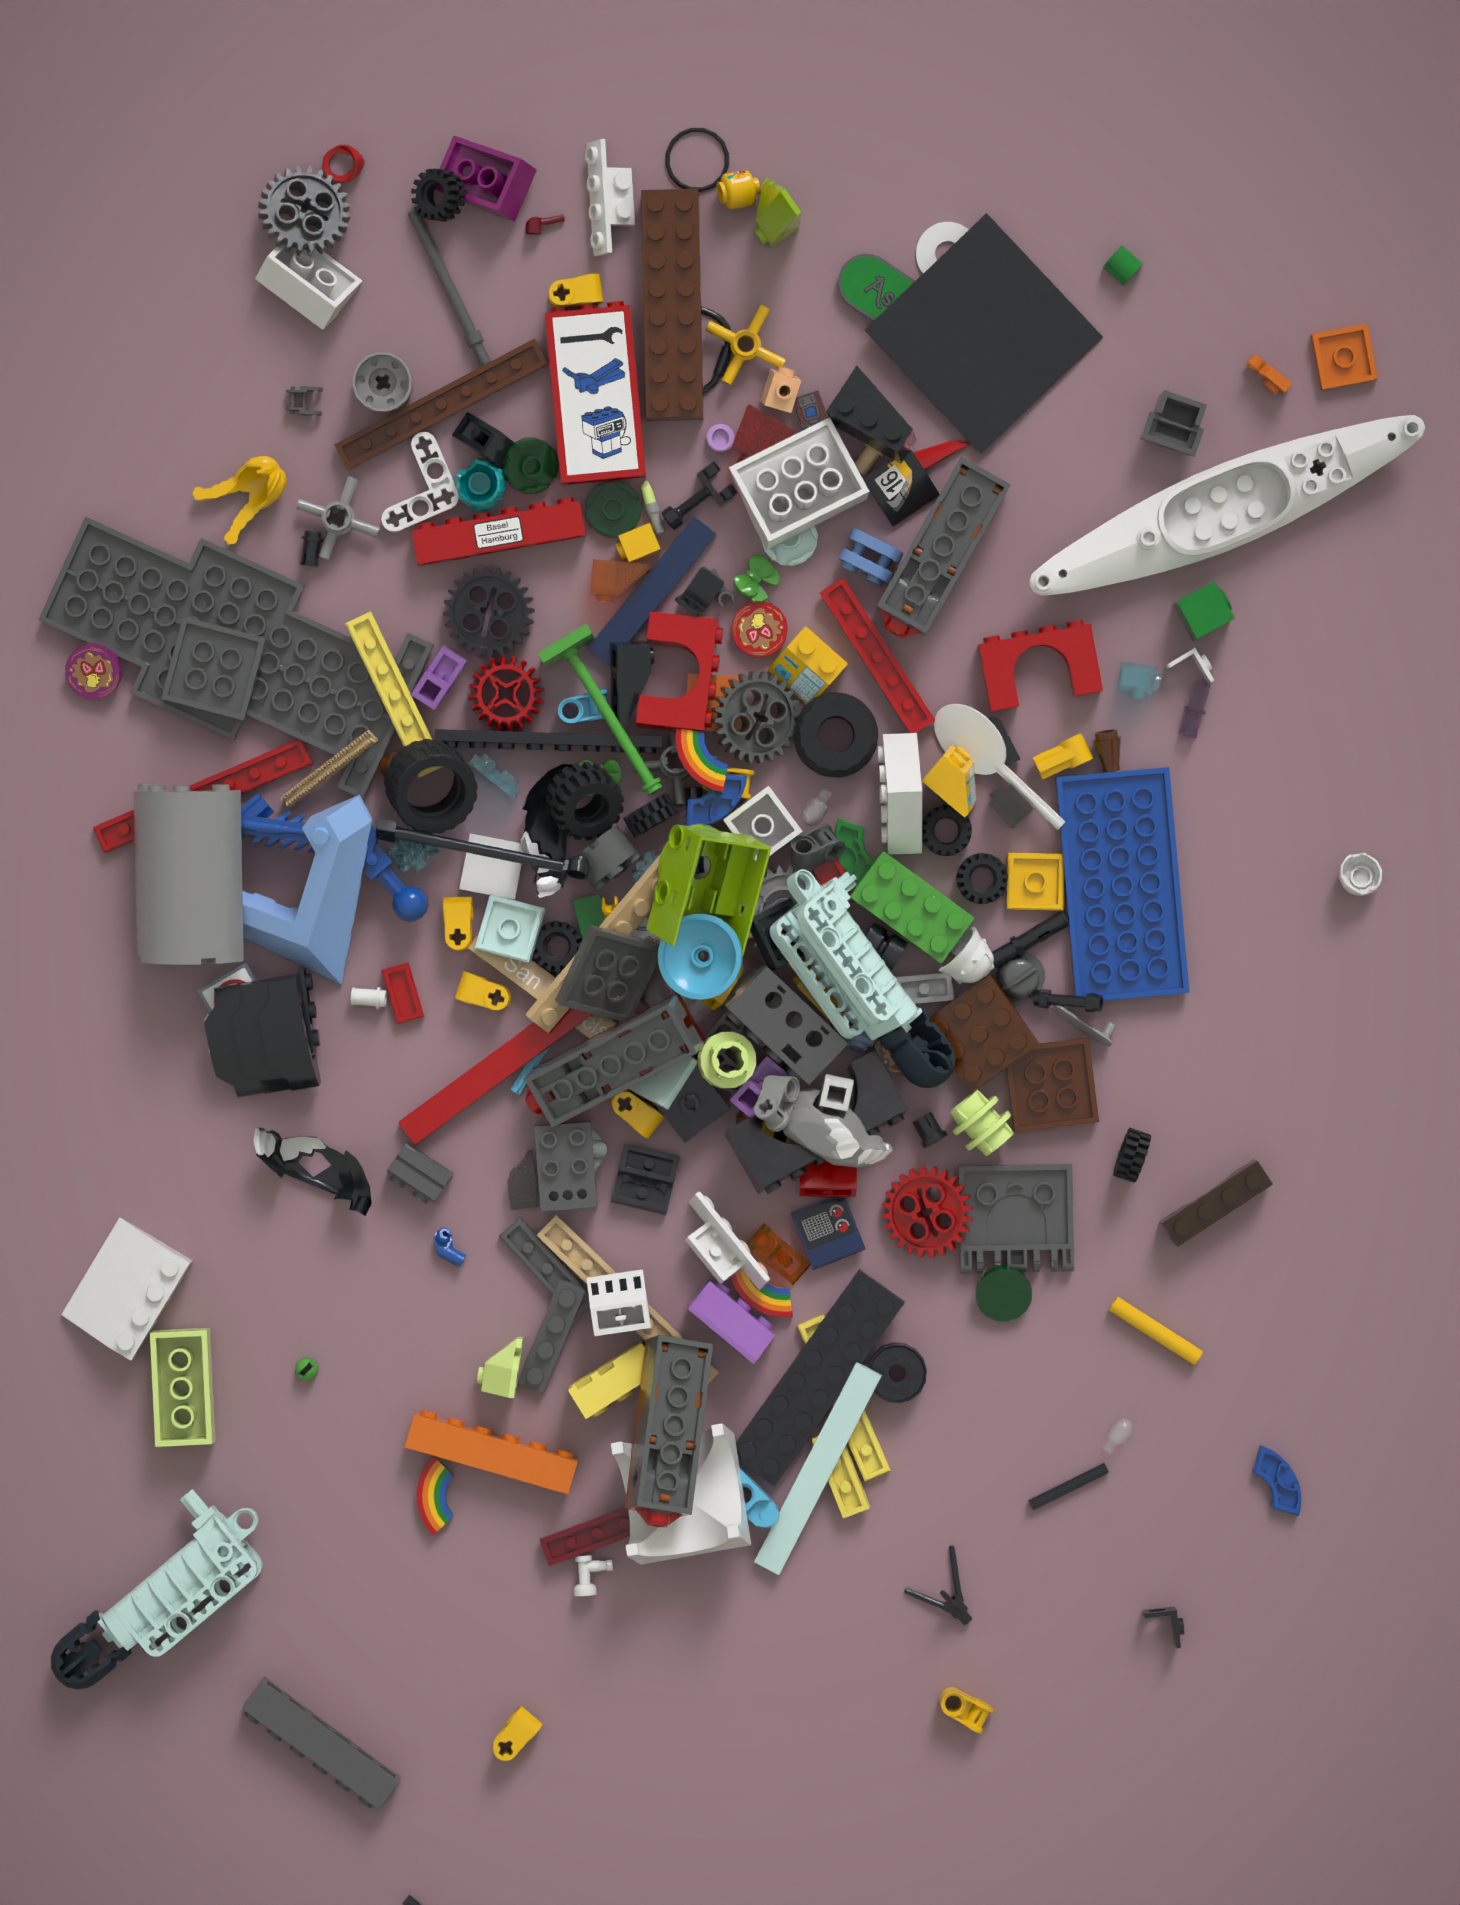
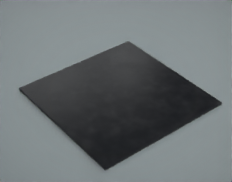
(983, 333)

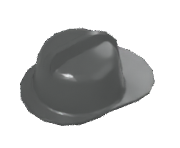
(1019, 978)

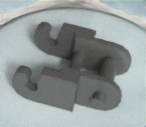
(302, 410)

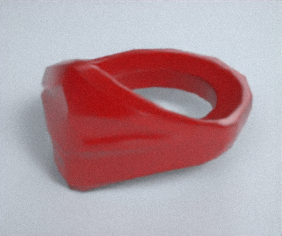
(350, 151)

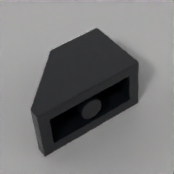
(483, 439)

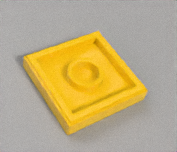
(1035, 881)

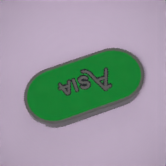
(871, 284)

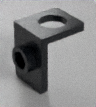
(700, 592)
(1177, 1623)

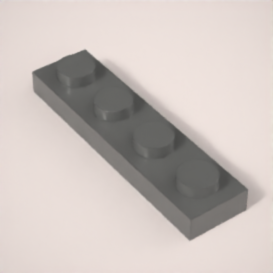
(551, 1335)

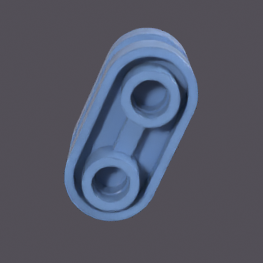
(854, 561)

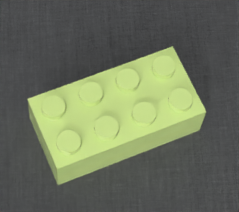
(182, 1387)

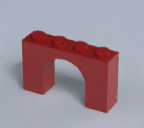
(700, 639)
(1072, 643)

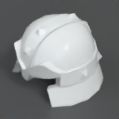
(972, 958)

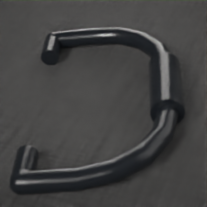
(725, 352)

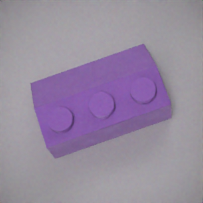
(732, 1320)

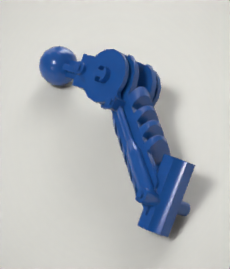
(408, 901)

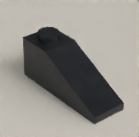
(629, 673)

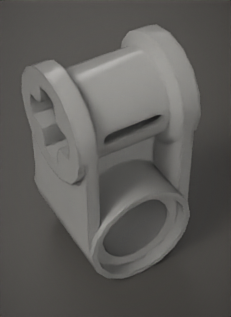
(777, 1098)

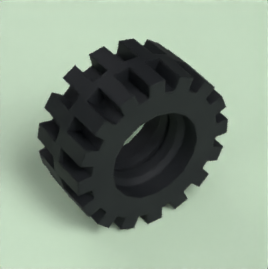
(941, 848)

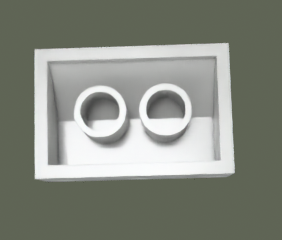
(310, 284)

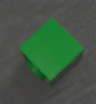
(1204, 610)

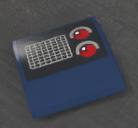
(828, 1231)

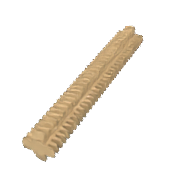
(330, 769)

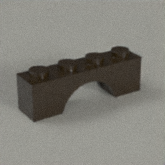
(1216, 1203)

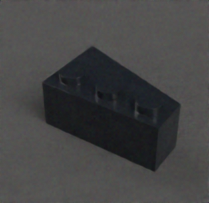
(871, 418)

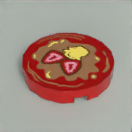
(759, 629)

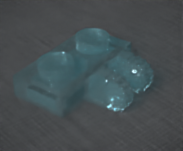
(504, 780)

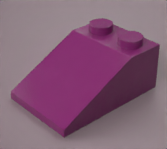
(490, 177)

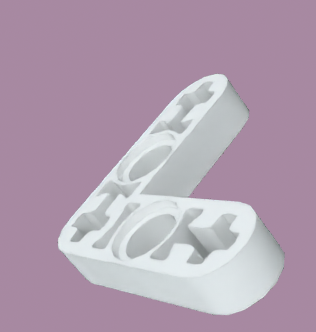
(435, 487)

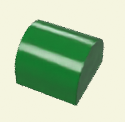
(1122, 265)

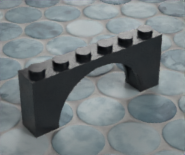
(772, 1161)

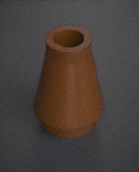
(1108, 749)

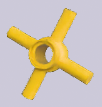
(740, 356)

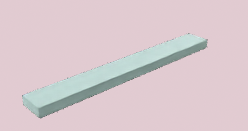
(818, 1468)

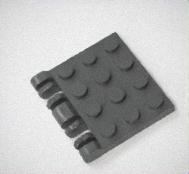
(1018, 1212)

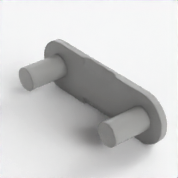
(1101, 1037)

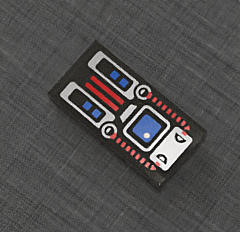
(809, 410)

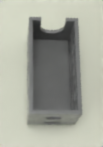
(783, 1037)

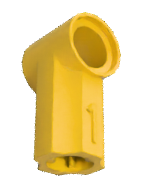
(1068, 754)

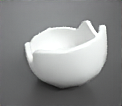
(1360, 874)

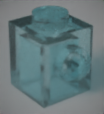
(1138, 680)

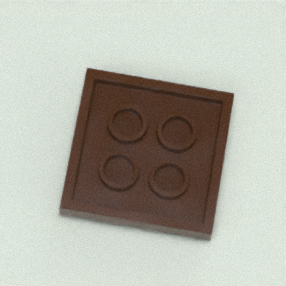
(984, 1032)
(1053, 1086)

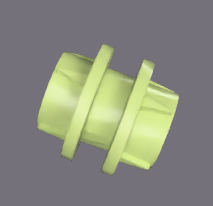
(744, 1056)
(981, 1122)

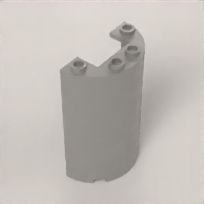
(188, 875)

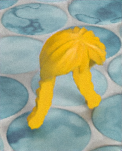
(260, 478)

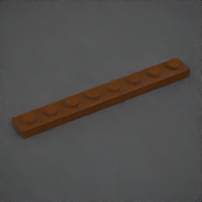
(441, 404)

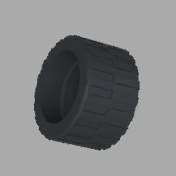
(450, 810)

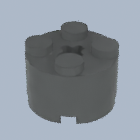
(608, 857)

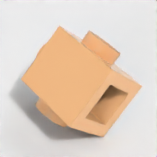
(784, 398)

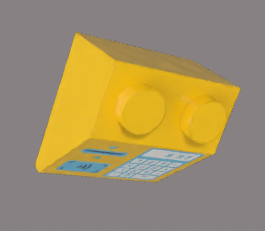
(807, 666)
(954, 779)

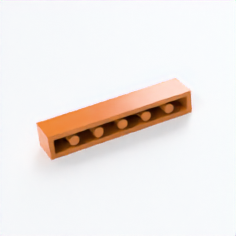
(491, 1452)

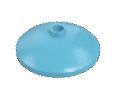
(683, 965)

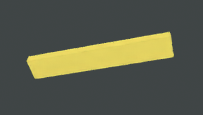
(388, 681)
(863, 1439)

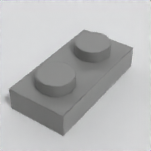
(928, 987)

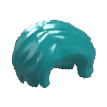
(480, 485)

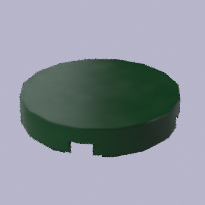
(530, 465)
(613, 508)
(1003, 1293)

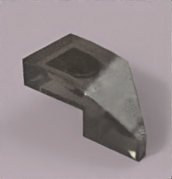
(523, 1185)

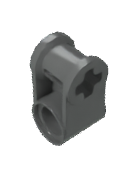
(814, 848)

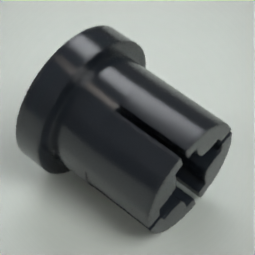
(929, 1130)

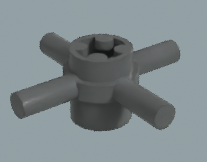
(677, 774)

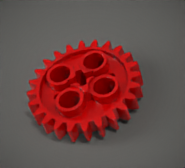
(951, 1203)

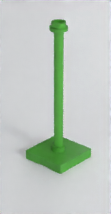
(568, 648)

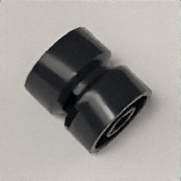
(886, 946)

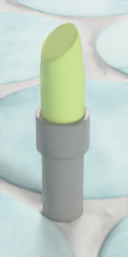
(652, 508)

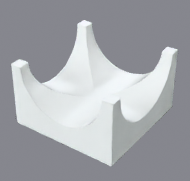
(717, 1511)

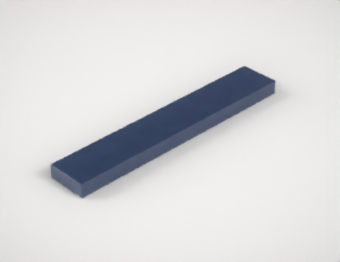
(653, 588)

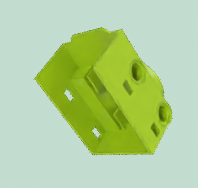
(729, 882)

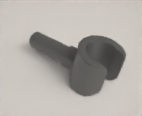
(722, 591)

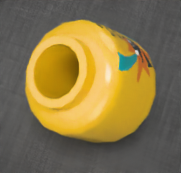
(738, 189)

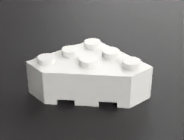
(900, 793)

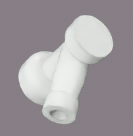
(585, 1566)

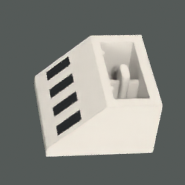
(618, 1302)

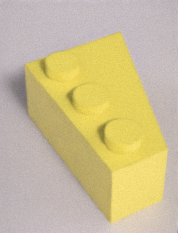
(609, 1382)

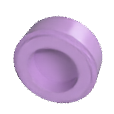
(720, 438)

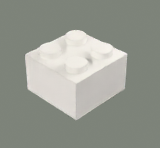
(764, 820)

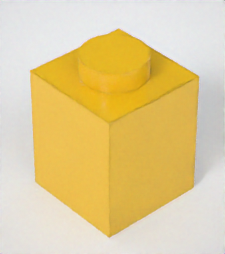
(638, 543)

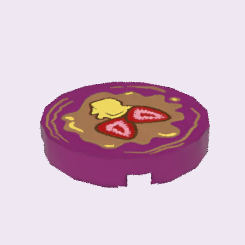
(93, 671)

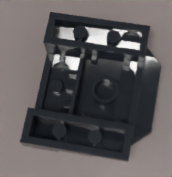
(261, 1037)

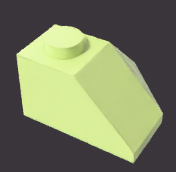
(502, 1370)

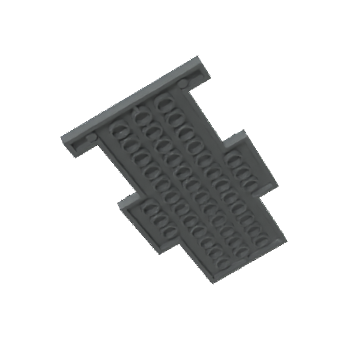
(308, 673)

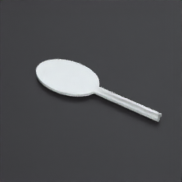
(982, 740)

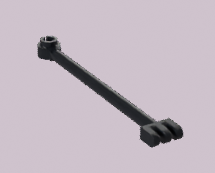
(575, 868)

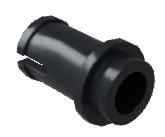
(311, 548)

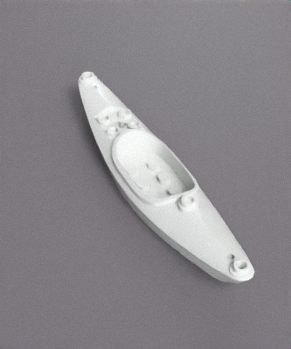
(1226, 506)

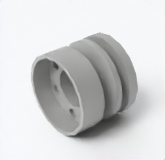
(366, 385)

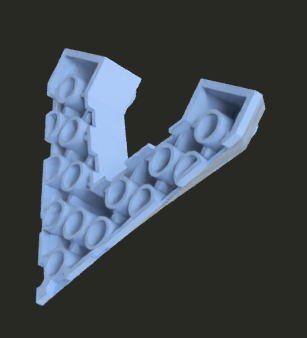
(320, 929)

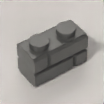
(419, 1173)

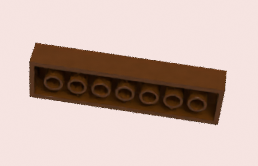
(672, 305)

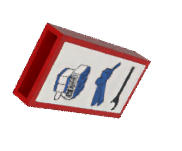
(595, 393)

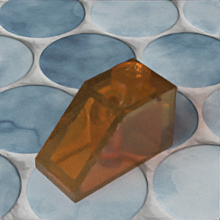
(615, 578)
(778, 1254)

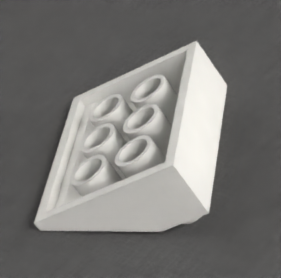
(798, 483)
(126, 1288)

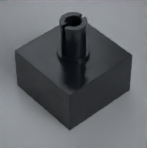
(694, 1106)

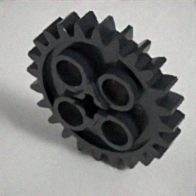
(463, 606)

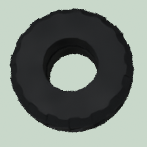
(855, 714)

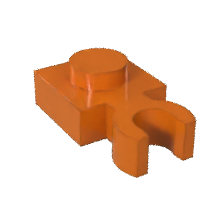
(1272, 378)

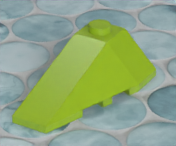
(776, 214)

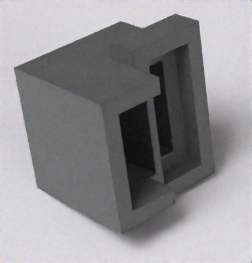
(1175, 423)

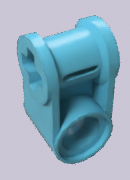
(586, 709)

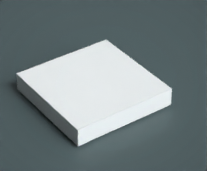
(490, 874)

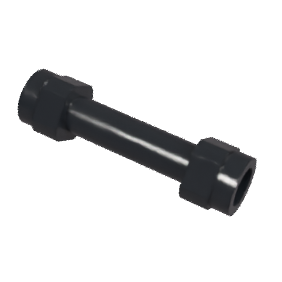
(1091, 1002)

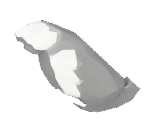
(831, 1137)

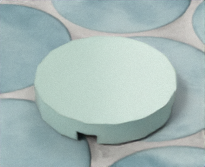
(795, 549)

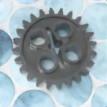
(313, 189)
(734, 705)

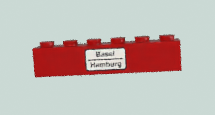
(499, 532)

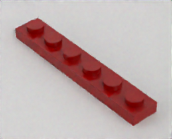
(877, 656)

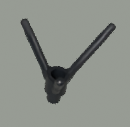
(953, 1604)

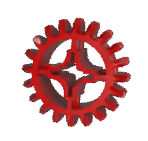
(523, 678)

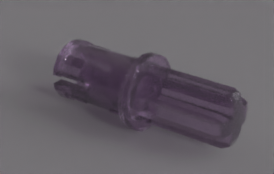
(1195, 709)

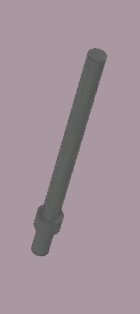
(473, 338)

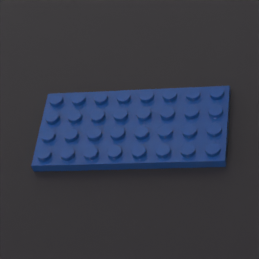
(1122, 884)

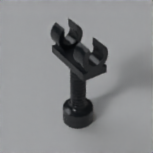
(674, 515)

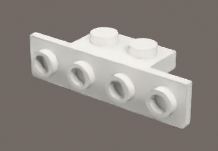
(609, 195)
(720, 1247)

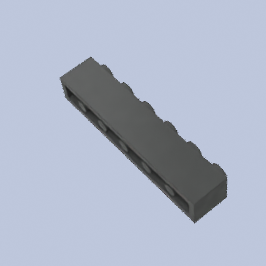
(320, 1743)

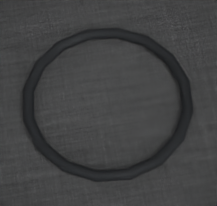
(667, 163)

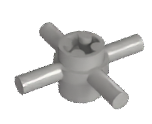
(333, 508)

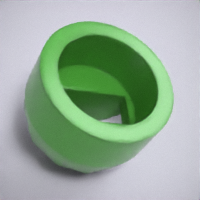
(310, 1373)

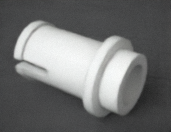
(369, 997)

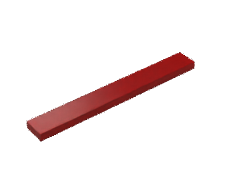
(241, 777)
(486, 1076)

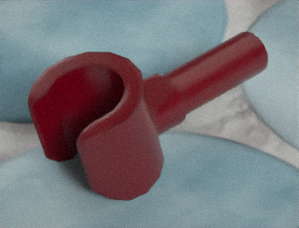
(534, 224)

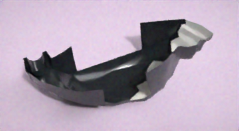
(543, 835)
(342, 1178)

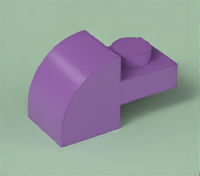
(439, 678)
(749, 1092)

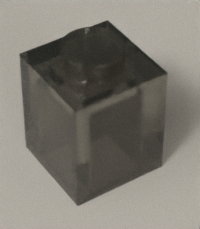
(1009, 805)

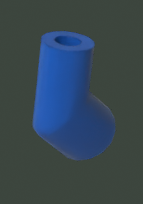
(445, 1248)

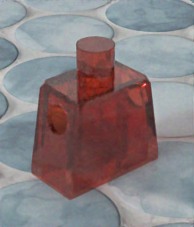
(758, 433)

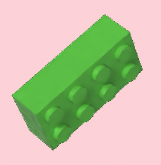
(911, 907)

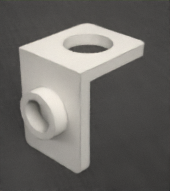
(1201, 661)

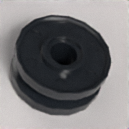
(915, 1372)

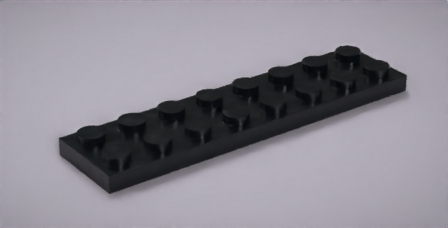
(817, 1376)

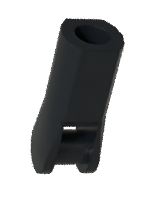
(1011, 753)

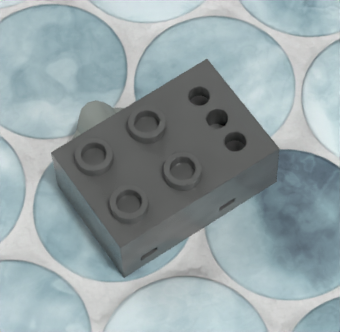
(567, 1165)

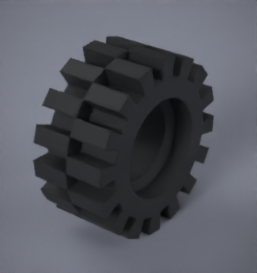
(425, 192)
(650, 815)
(999, 874)
(545, 934)
(1132, 1155)

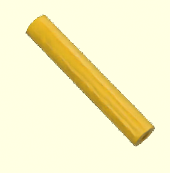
(1155, 1330)

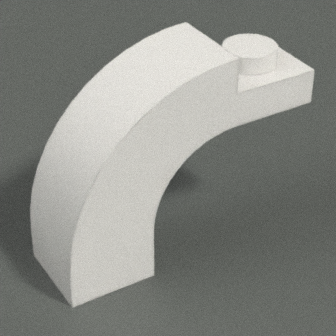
(835, 1095)

